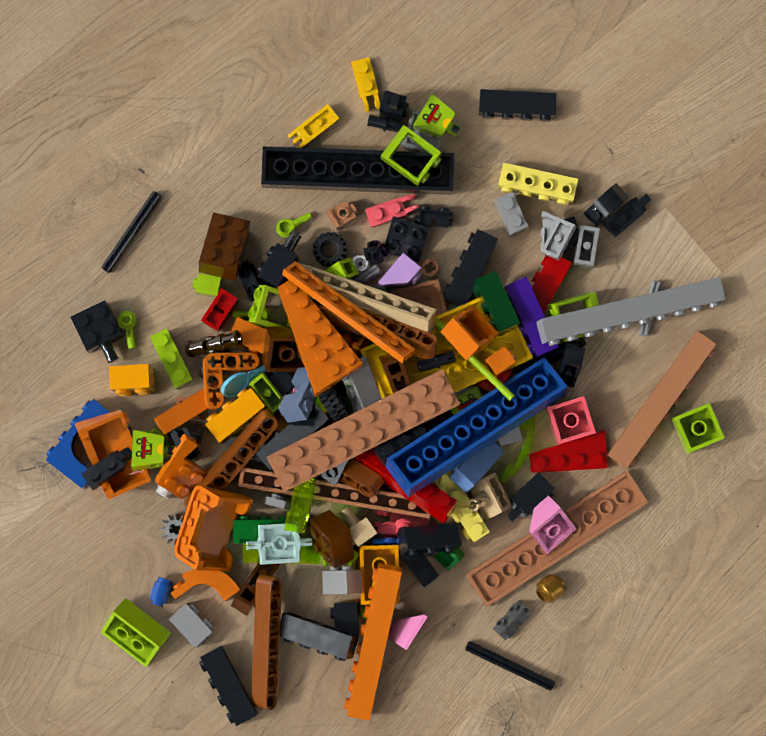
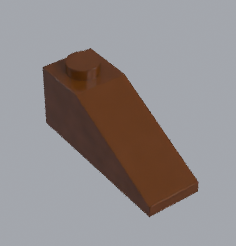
(394, 372)
(245, 597)

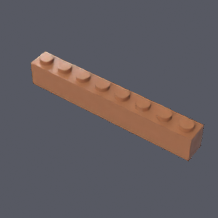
(661, 399)

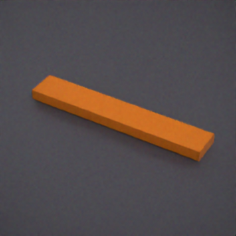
(189, 407)

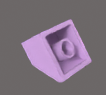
(401, 273)

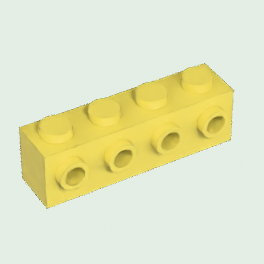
(537, 183)
(470, 520)

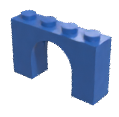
(63, 455)

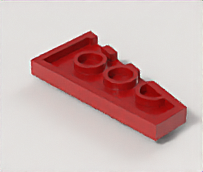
(578, 454)

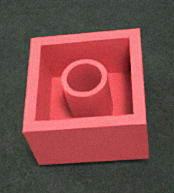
(570, 420)

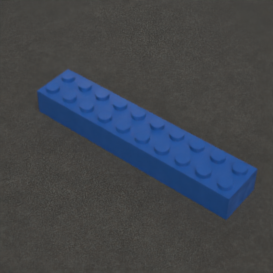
(475, 427)

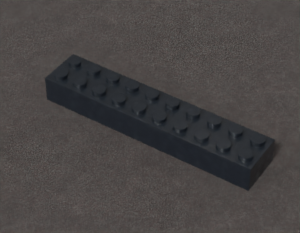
(352, 170)

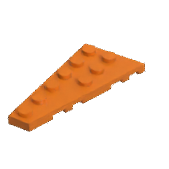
(319, 344)

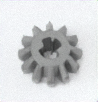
(167, 529)

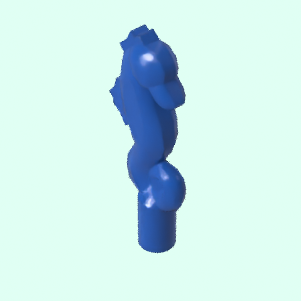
(385, 541)

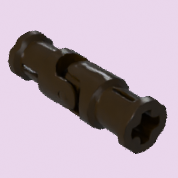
(213, 344)

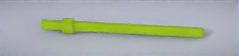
(482, 368)

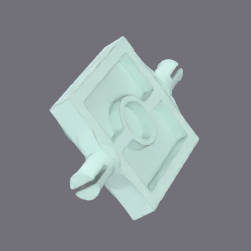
(277, 544)

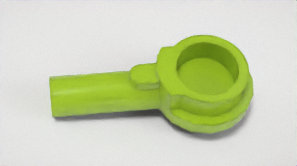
(285, 226)
(266, 315)
(127, 321)

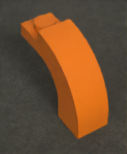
(219, 580)

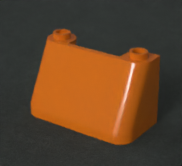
(106, 435)
(208, 528)

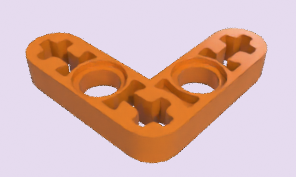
(216, 371)

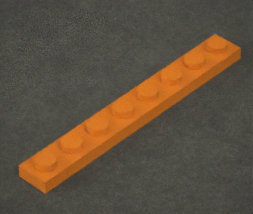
(348, 312)

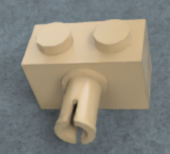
(489, 497)
(360, 530)

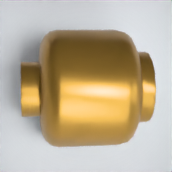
(550, 588)

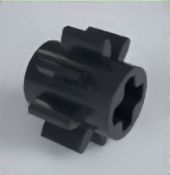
(375, 252)

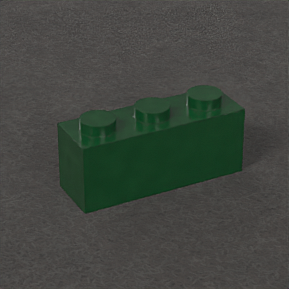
(495, 302)

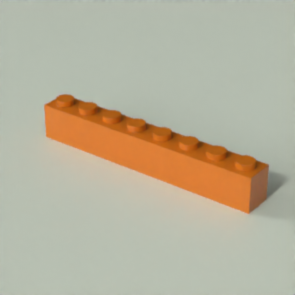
(374, 641)

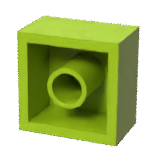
(697, 428)

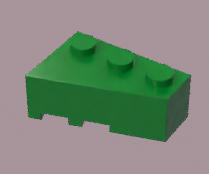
(247, 529)

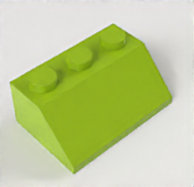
(135, 632)

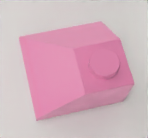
(550, 525)
(406, 629)

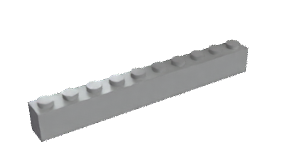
(630, 310)

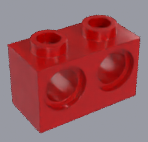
(219, 310)

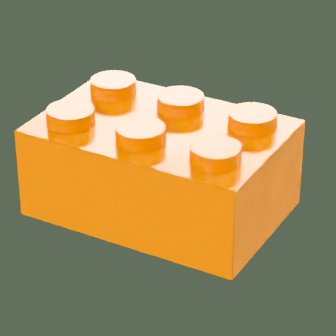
(132, 379)
(234, 415)
(369, 559)

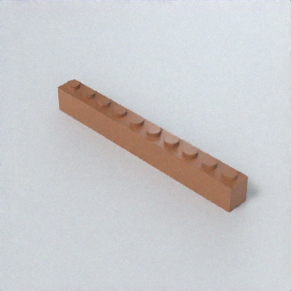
(337, 494)

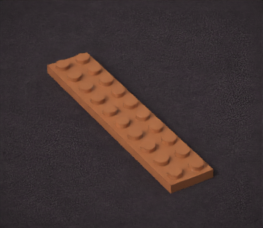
(363, 430)
(527, 558)

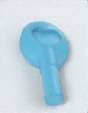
(240, 381)

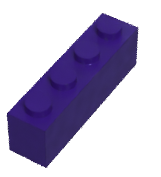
(528, 313)

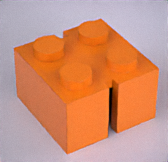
(469, 332)

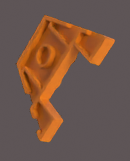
(180, 473)

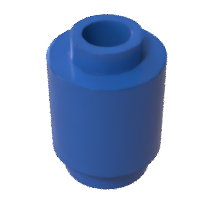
(161, 591)

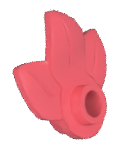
(390, 529)

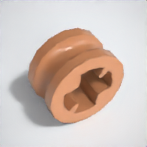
(426, 263)

